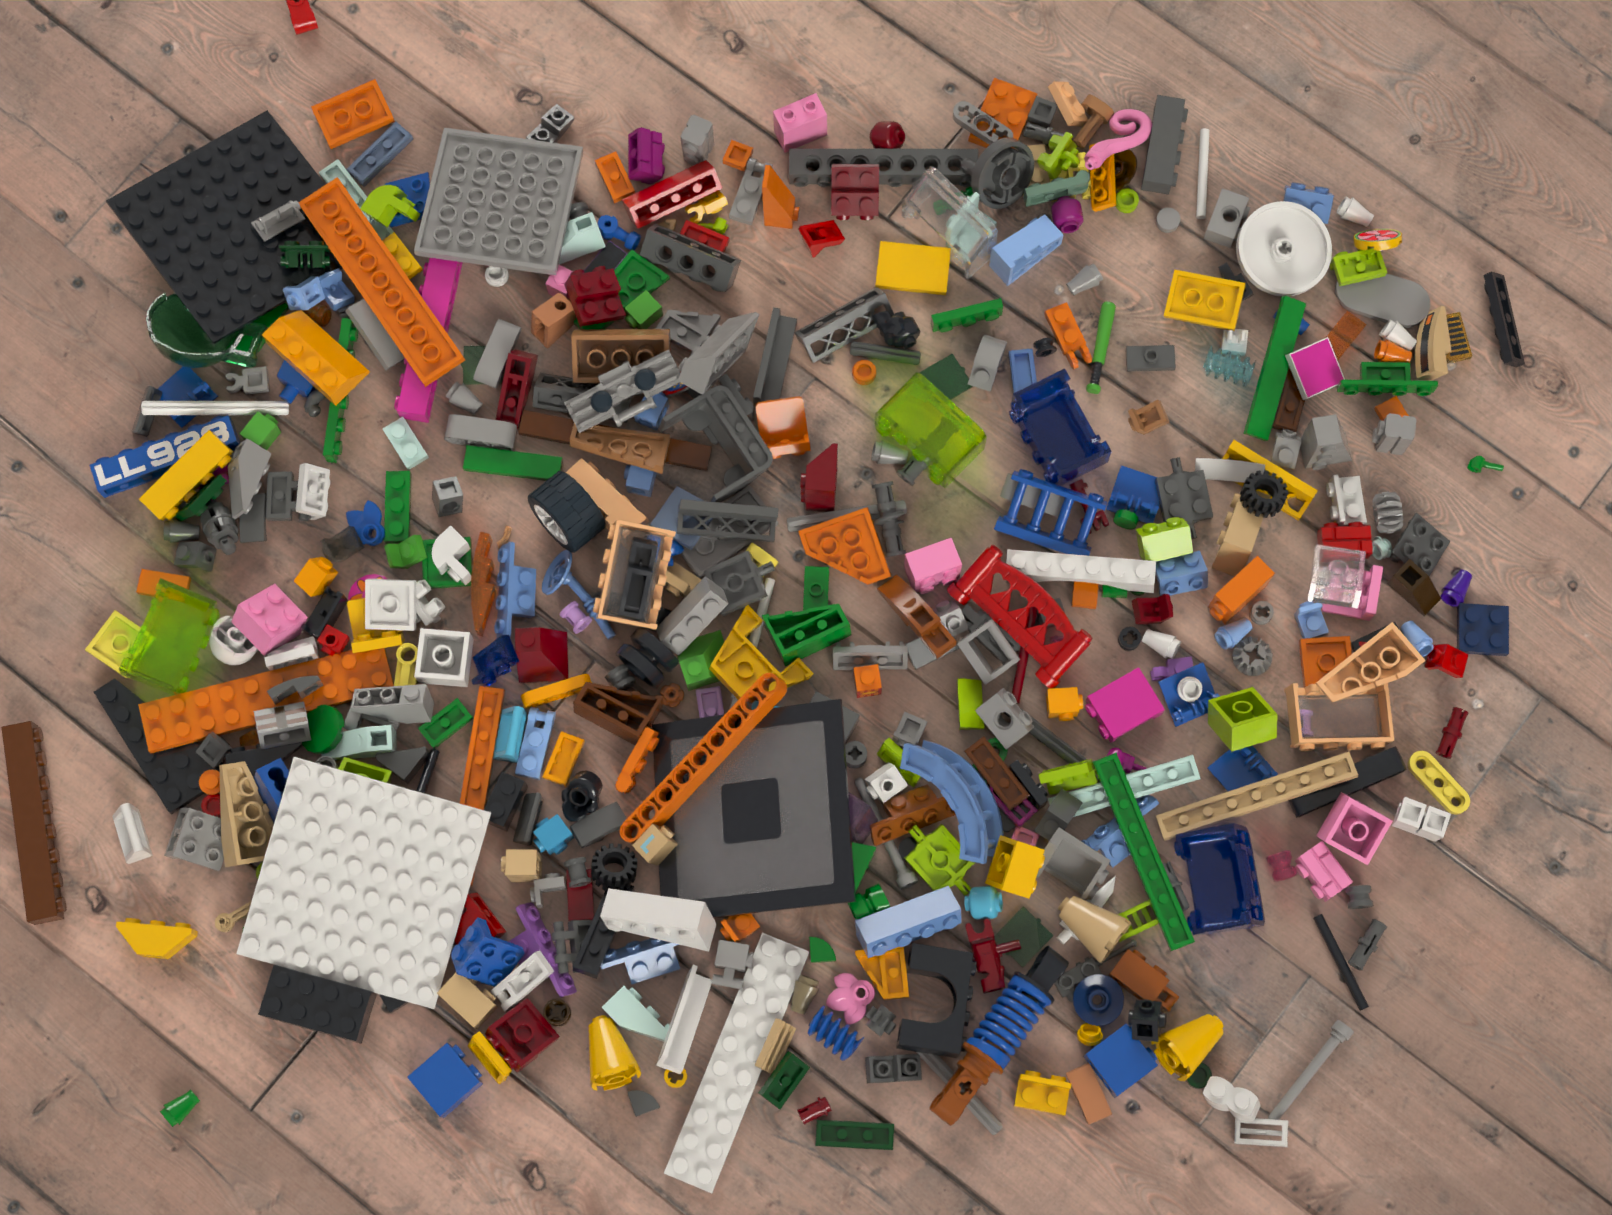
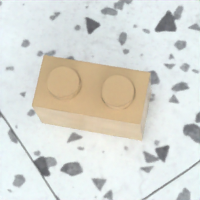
(522, 865)
(468, 1000)

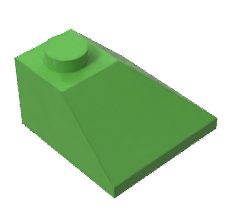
(697, 660)

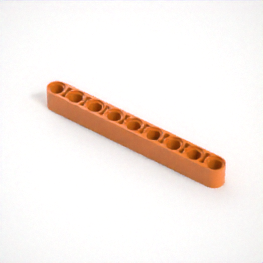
(715, 756)

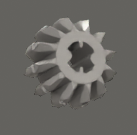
(1387, 512)

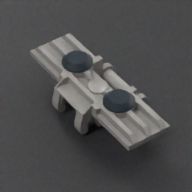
(619, 384)

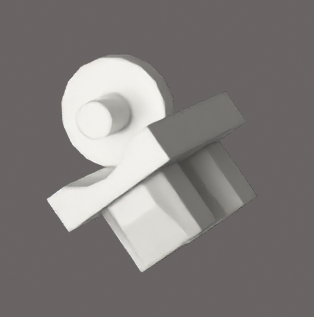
(425, 610)

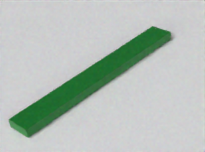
(1143, 852)

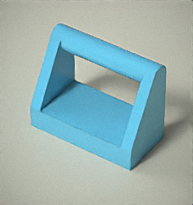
(510, 734)

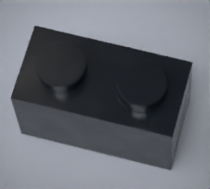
(505, 800)

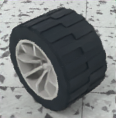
(566, 511)

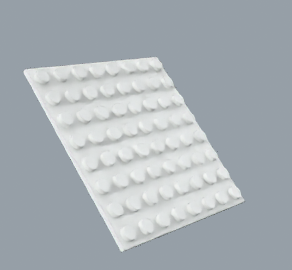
(363, 882)

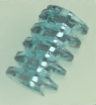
(1228, 366)

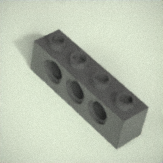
(702, 255)

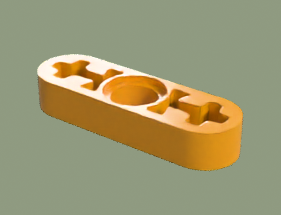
(554, 691)

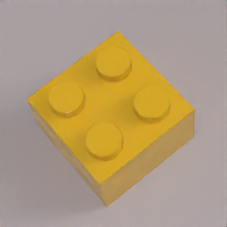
(1015, 867)

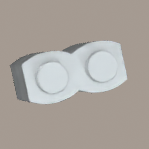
(1224, 1097)

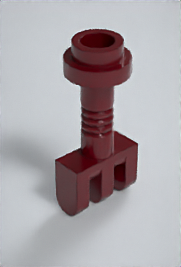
(1080, 486)

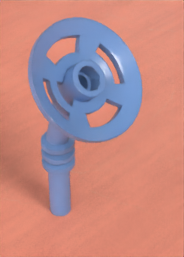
(558, 575)

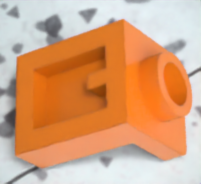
(738, 927)

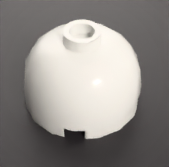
(229, 643)

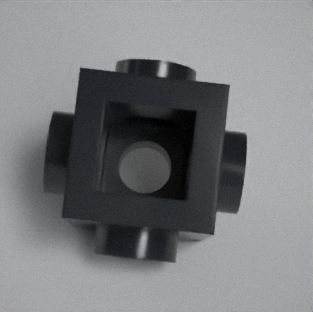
(1147, 1020)

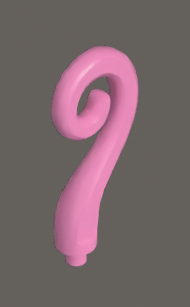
(1102, 150)

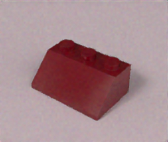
(820, 481)

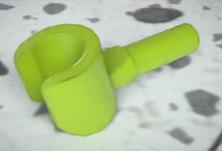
(719, 225)

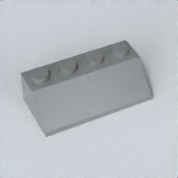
(717, 352)

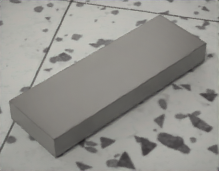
(375, 334)

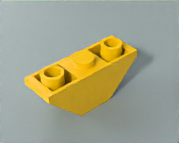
(156, 939)

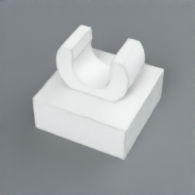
(1234, 341)

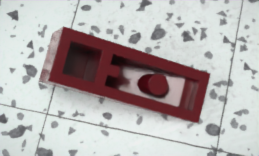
(516, 386)

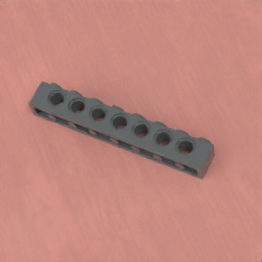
(894, 159)

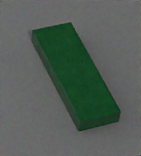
(854, 1134)

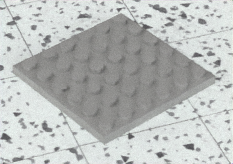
(499, 201)

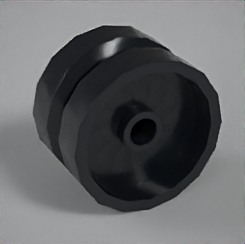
(647, 657)

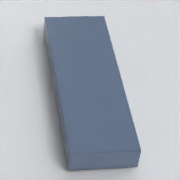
(379, 154)

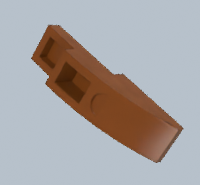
(917, 615)

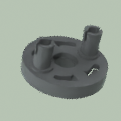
(990, 168)

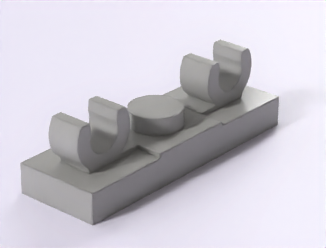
(863, 655)

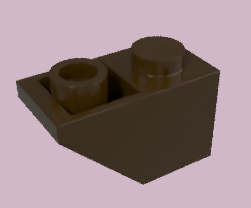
(1415, 587)

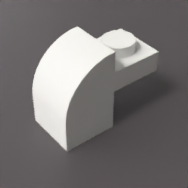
(447, 551)

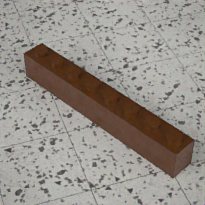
(33, 823)

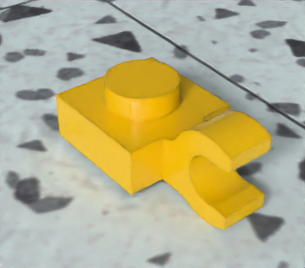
(708, 204)

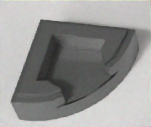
(642, 1102)

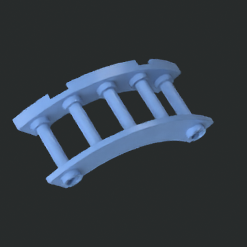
(965, 793)

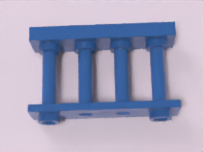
(1032, 531)

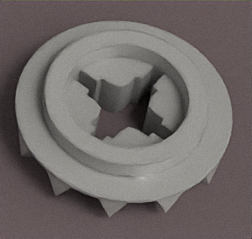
(1241, 659)

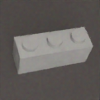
(692, 615)

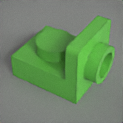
(406, 552)

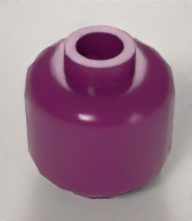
(1067, 214)

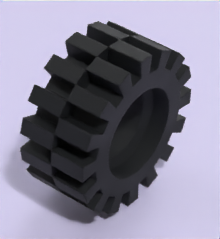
(1269, 484)
(614, 855)

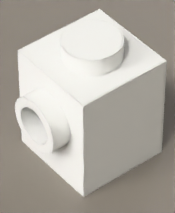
(885, 783)

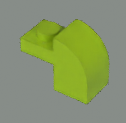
(385, 203)

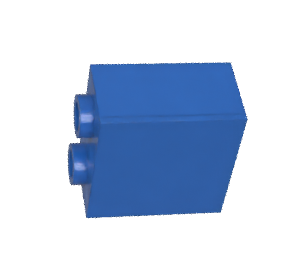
(271, 784)
(1121, 1060)
(446, 1079)

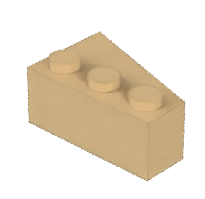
(1238, 538)

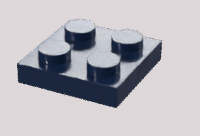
(1483, 629)

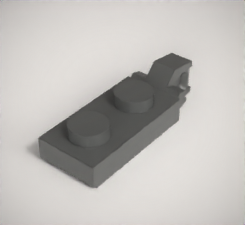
(977, 619)

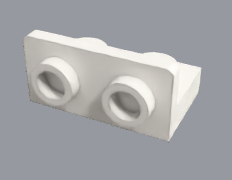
(312, 491)
(1346, 500)
(292, 653)

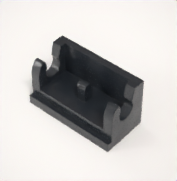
(325, 612)

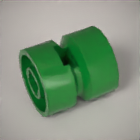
(869, 903)

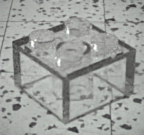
(1336, 576)

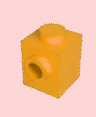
(316, 575)
(1063, 703)

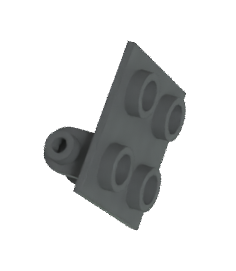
(1420, 544)

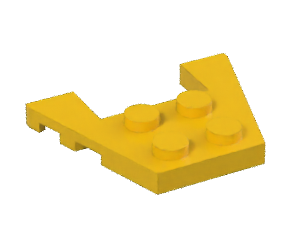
(741, 663)

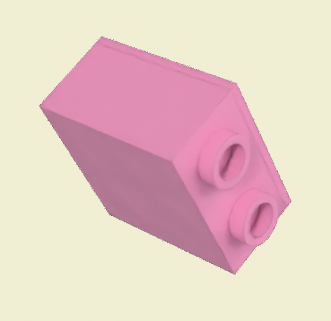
(800, 122)

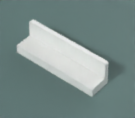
(684, 1022)

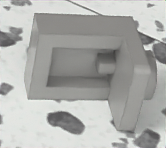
(1286, 449)
(951, 617)
(909, 730)
(551, 883)

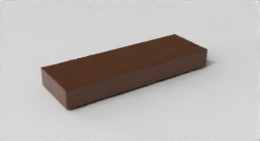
(1289, 406)
(997, 773)

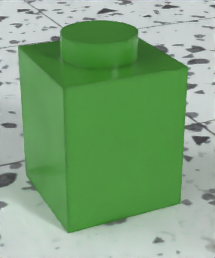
(643, 311)
(261, 430)

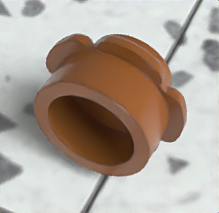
(676, 699)

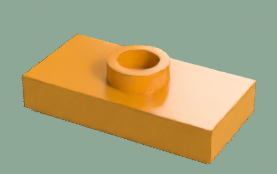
(563, 759)

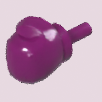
(1126, 760)

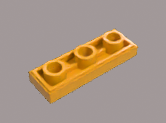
(1103, 185)

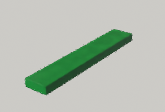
(1274, 368)

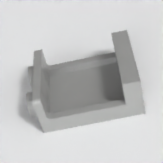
(1074, 863)

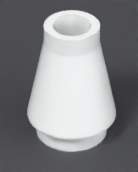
(1354, 212)
(1398, 335)
(1162, 643)

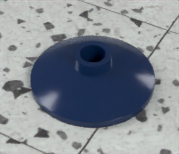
(1111, 1000)

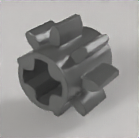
(881, 1020)

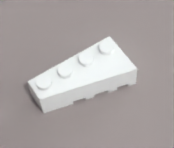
(660, 918)

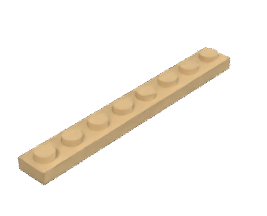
(1257, 796)

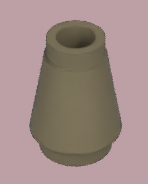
(804, 993)

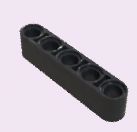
(1370, 772)

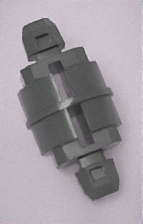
(220, 526)

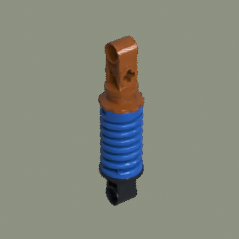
(1000, 1030)

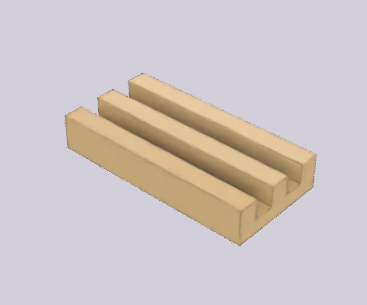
(775, 1046)

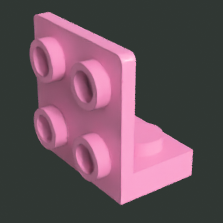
(1368, 599)

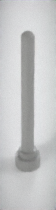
(905, 876)
(1339, 1033)

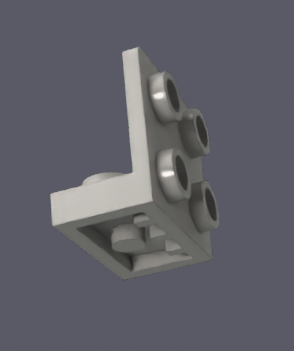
(196, 839)

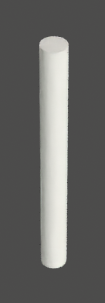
(1202, 174)

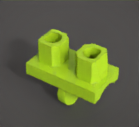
(1063, 155)

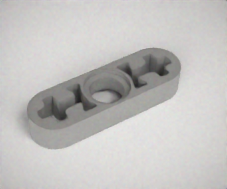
(980, 116)

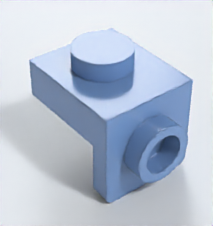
(335, 291)

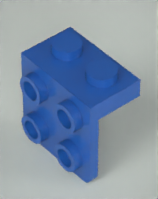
(484, 956)

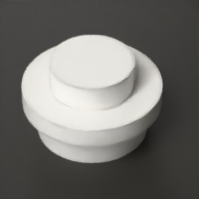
(496, 276)
(1189, 689)

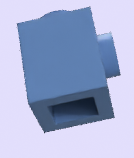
(639, 480)

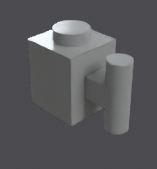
(731, 958)

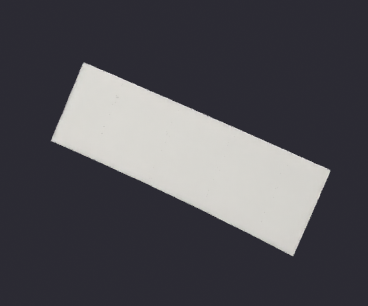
(1227, 469)

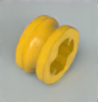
(679, 1083)

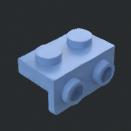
(1316, 200)
(1182, 574)

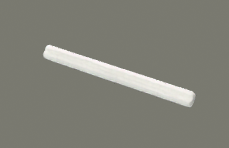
(214, 407)

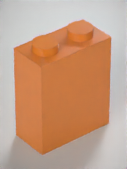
(1240, 590)

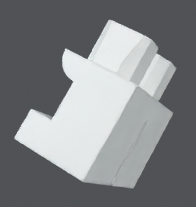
(1414, 819)

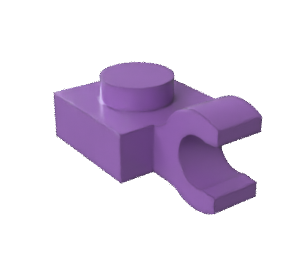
(1172, 667)

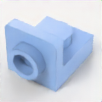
(305, 294)
(1310, 620)

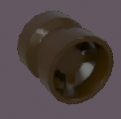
(553, 1012)

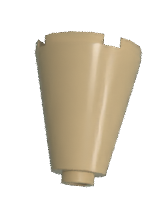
(1093, 926)

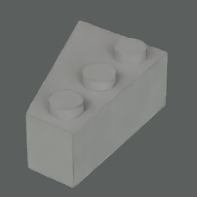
(1324, 443)

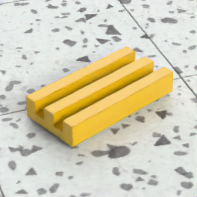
(489, 1057)

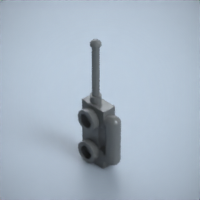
(1072, 977)

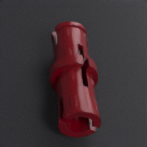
(1452, 732)

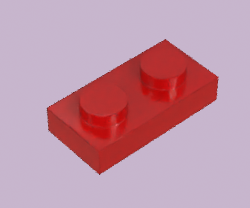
(705, 236)

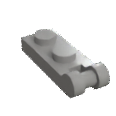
(749, 193)

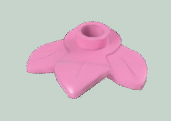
(846, 997)

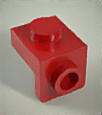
(1447, 660)

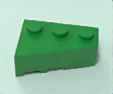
(806, 631)

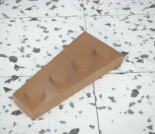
(632, 447)

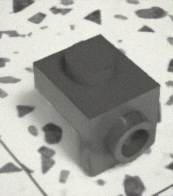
(195, 556)

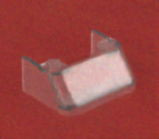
(953, 218)

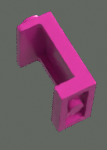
(1123, 705)

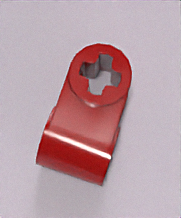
(301, 16)

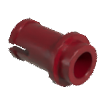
(814, 1110)

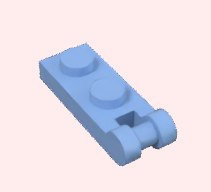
(535, 744)

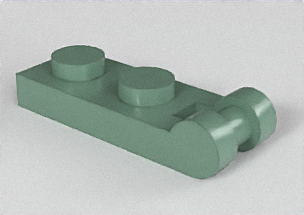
(1057, 188)

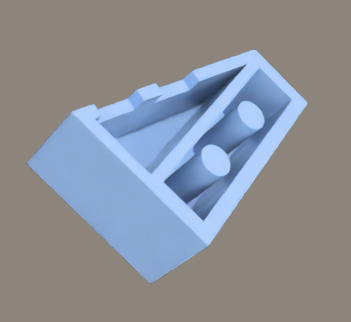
(1024, 249)

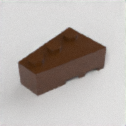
(618, 710)

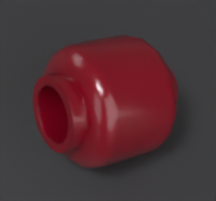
(887, 135)

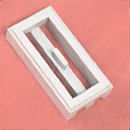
(1284, 1133)

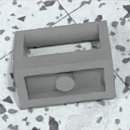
(977, 659)

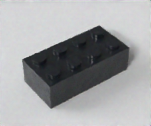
(317, 1004)

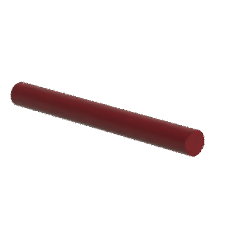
(1022, 663)

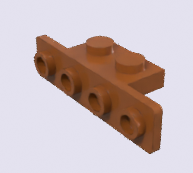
(909, 809)

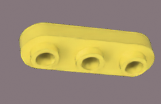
(1449, 788)

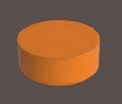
(864, 372)

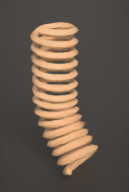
(501, 542)

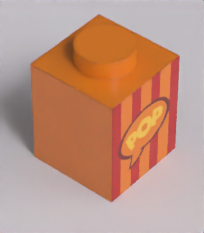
(867, 681)

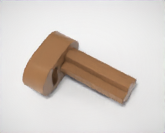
(1099, 113)

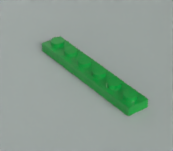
(336, 422)

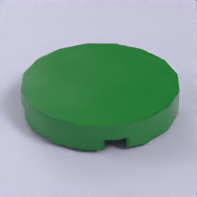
(325, 729)

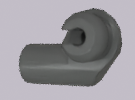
(313, 400)

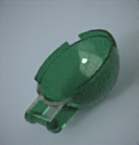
(186, 344)

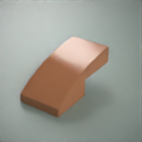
(1088, 1093)

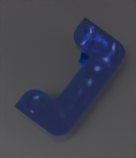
(1057, 429)

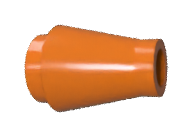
(1389, 352)

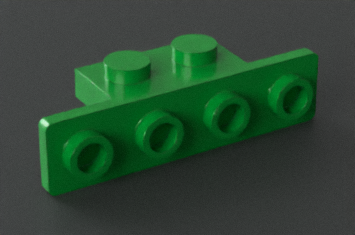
(1386, 378)

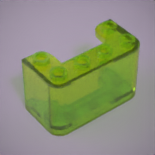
(931, 428)
(171, 638)

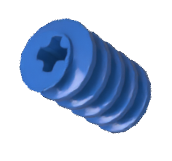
(834, 1034)

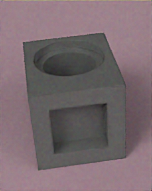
(447, 496)

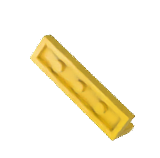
(1295, 486)

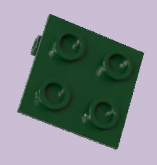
(316, 248)

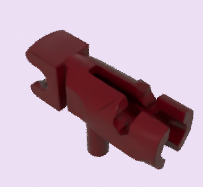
(988, 955)

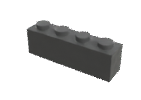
(1163, 145)

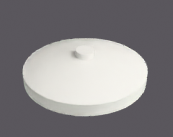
(1284, 248)

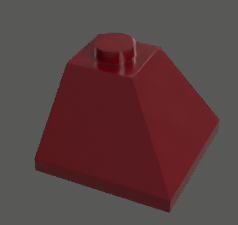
(541, 655)

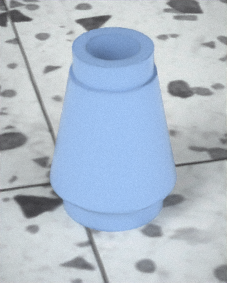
(1232, 633)
(1417, 638)

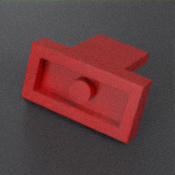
(477, 908)

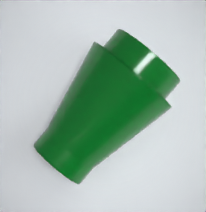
(179, 1108)

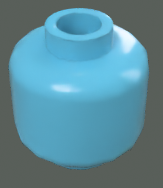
(984, 902)

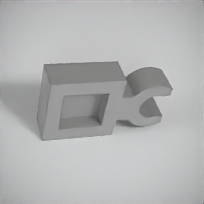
(253, 381)

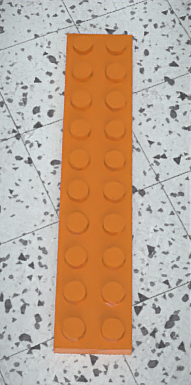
(381, 282)
(232, 704)

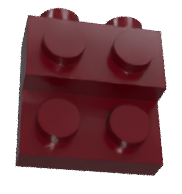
(855, 191)
(595, 296)
(521, 1035)

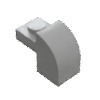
(987, 362)

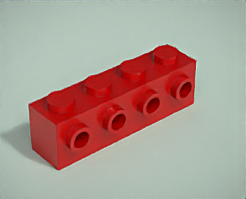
(672, 194)

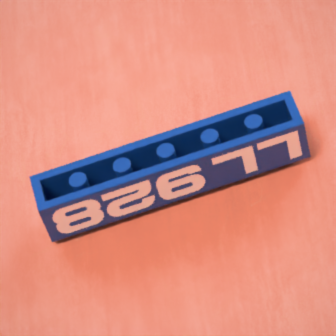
(154, 457)

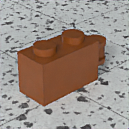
(1142, 979)

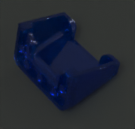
(1221, 879)

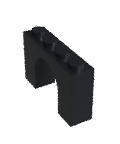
(954, 970)

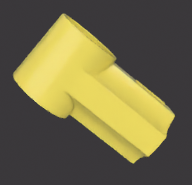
(405, 669)

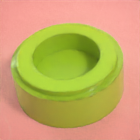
(1126, 200)

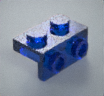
(494, 661)

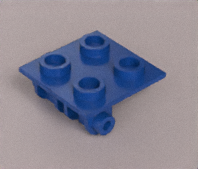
(416, 189)
(186, 386)
(1135, 493)
(1179, 709)
(1241, 768)

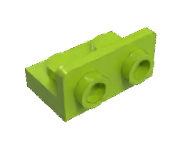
(1358, 266)
(1069, 776)

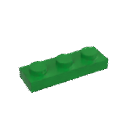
(967, 315)
(397, 506)

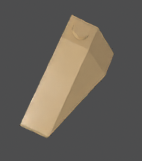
(244, 816)

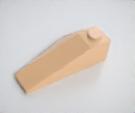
(1377, 662)

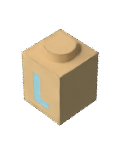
(655, 844)

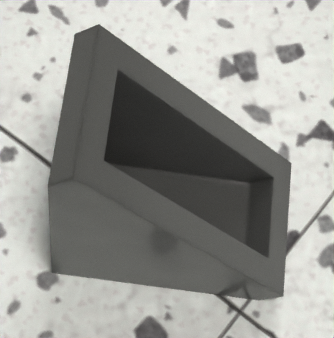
(405, 762)

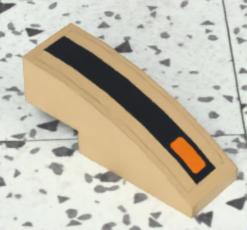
(1432, 345)

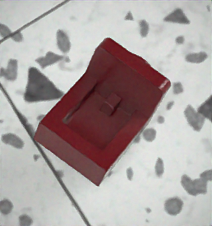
(1152, 610)

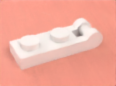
(522, 980)

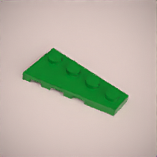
(634, 277)

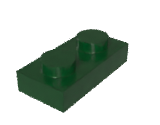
(784, 1080)

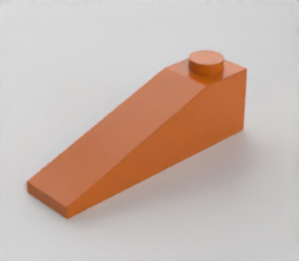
(778, 201)

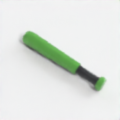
(1102, 339)

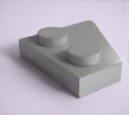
(688, 328)

